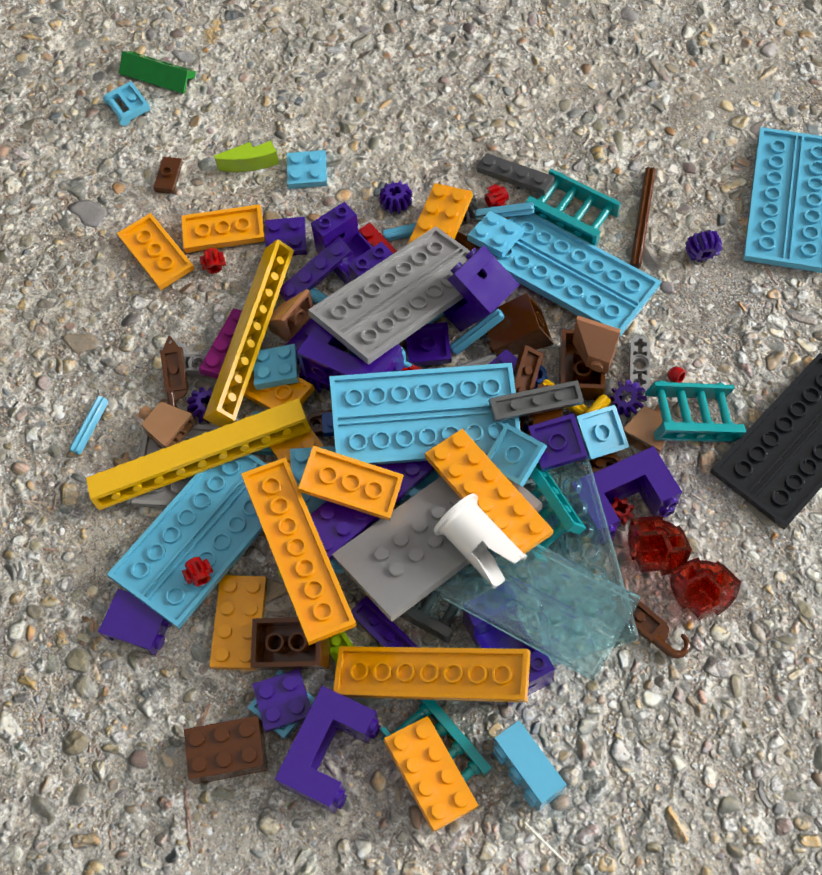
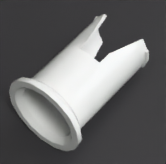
(472, 533)

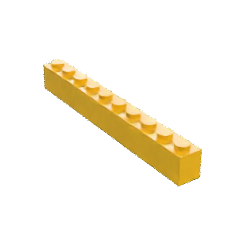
(248, 335)
(197, 454)

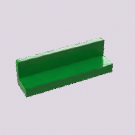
(155, 71)

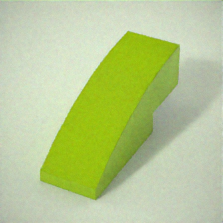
(247, 158)

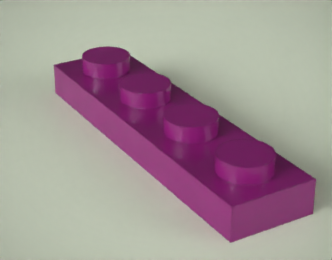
(215, 357)

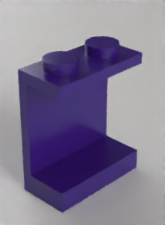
(134, 623)

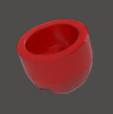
(676, 374)

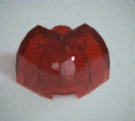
(657, 544)
(704, 587)

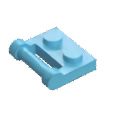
(131, 99)

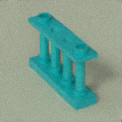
(573, 224)
(688, 429)
(556, 504)
(445, 726)

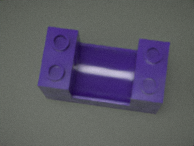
(343, 222)
(482, 284)
(325, 356)
(642, 474)
(488, 636)
(300, 767)

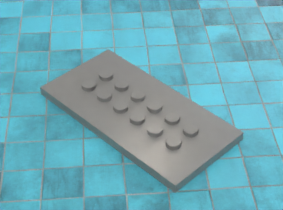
(393, 296)
(402, 557)

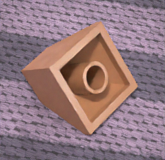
(291, 316)
(595, 343)

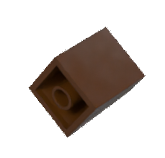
(521, 326)

